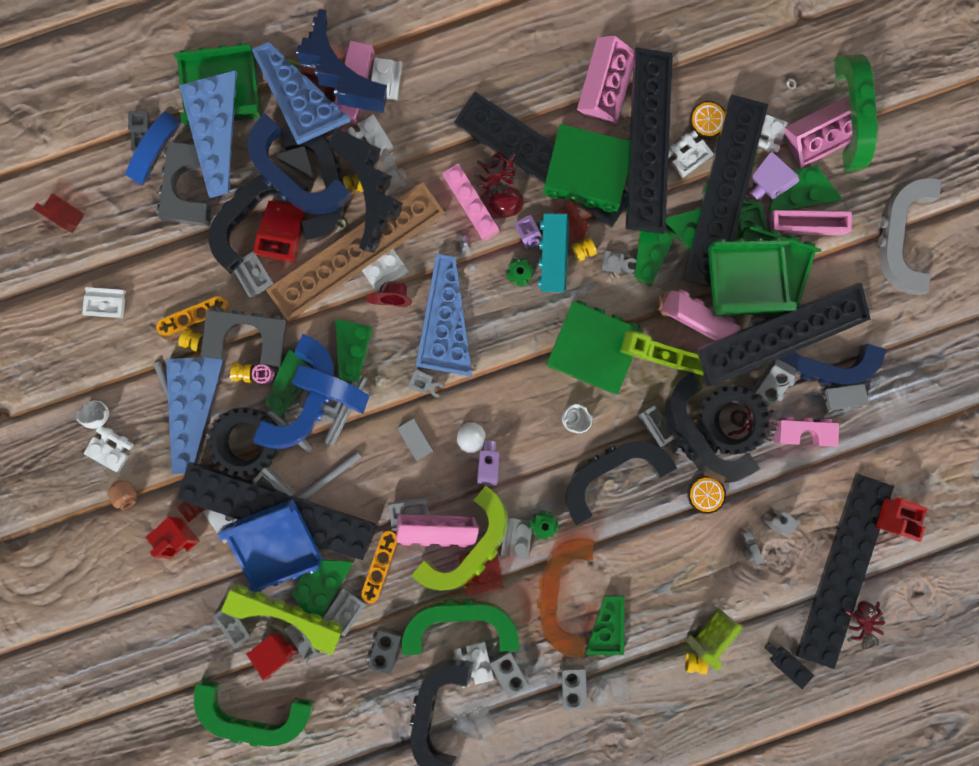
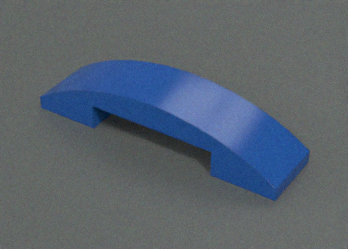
(150, 147)
(331, 387)

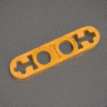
(191, 312)
(380, 566)

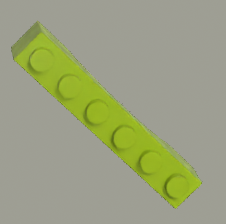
(246, 603)

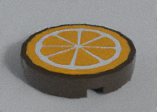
(707, 119)
(706, 494)

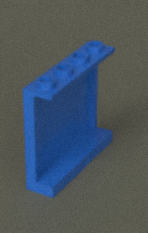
(272, 545)

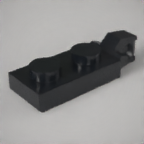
(790, 665)

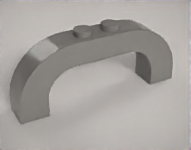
(893, 236)

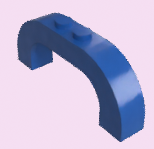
(287, 436)

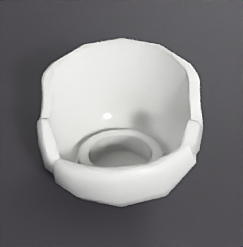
(93, 414)
(576, 418)
(471, 437)

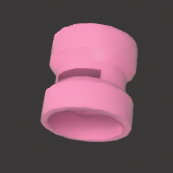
(261, 376)

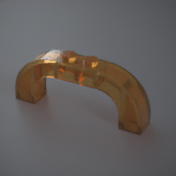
(564, 642)

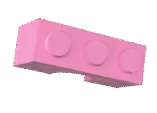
(823, 432)

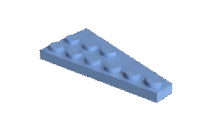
(300, 101)
(211, 120)
(444, 331)
(190, 400)

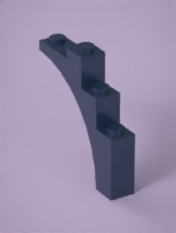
(349, 87)

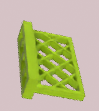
(715, 638)

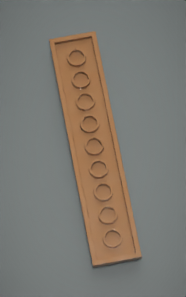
(346, 260)

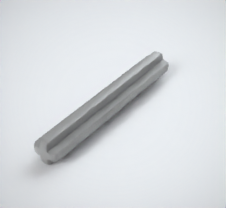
(342, 417)

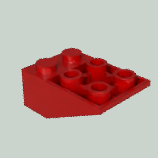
(279, 232)

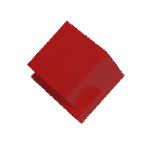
(902, 518)
(171, 537)
(271, 655)

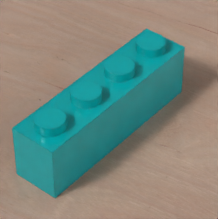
(554, 253)

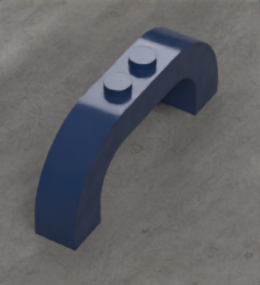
(322, 202)
(866, 365)

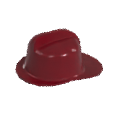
(503, 204)
(391, 294)

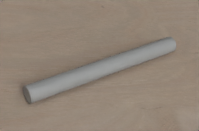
(331, 475)

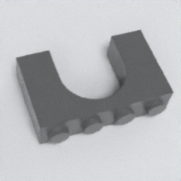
(179, 159)
(220, 323)

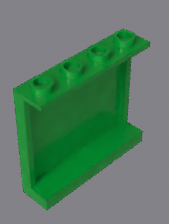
(220, 60)
(588, 168)
(798, 258)
(749, 277)
(591, 347)

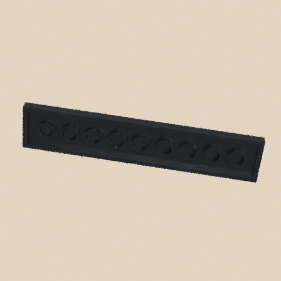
(508, 135)
(649, 141)
(726, 183)
(783, 334)
(243, 498)
(844, 572)

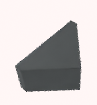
(298, 160)

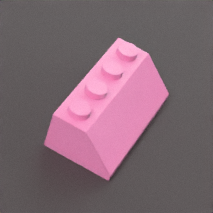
(606, 80)
(820, 132)
(697, 316)
(436, 530)

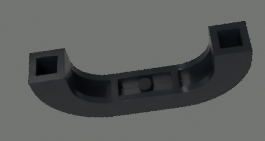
(232, 214)
(325, 224)
(694, 443)
(613, 457)
(423, 750)

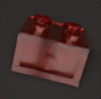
(577, 227)
(487, 581)

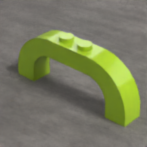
(643, 348)
(474, 563)

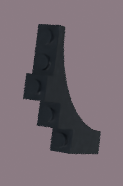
(374, 183)

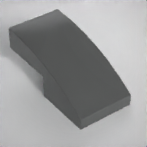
(138, 126)

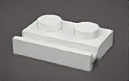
(388, 73)
(385, 269)
(104, 302)

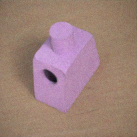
(773, 178)
(488, 472)

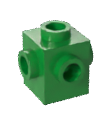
(519, 279)
(538, 520)

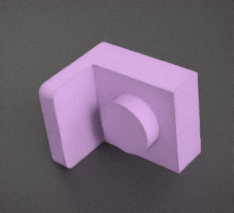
(528, 232)

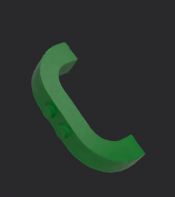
(863, 110)
(459, 611)
(244, 730)

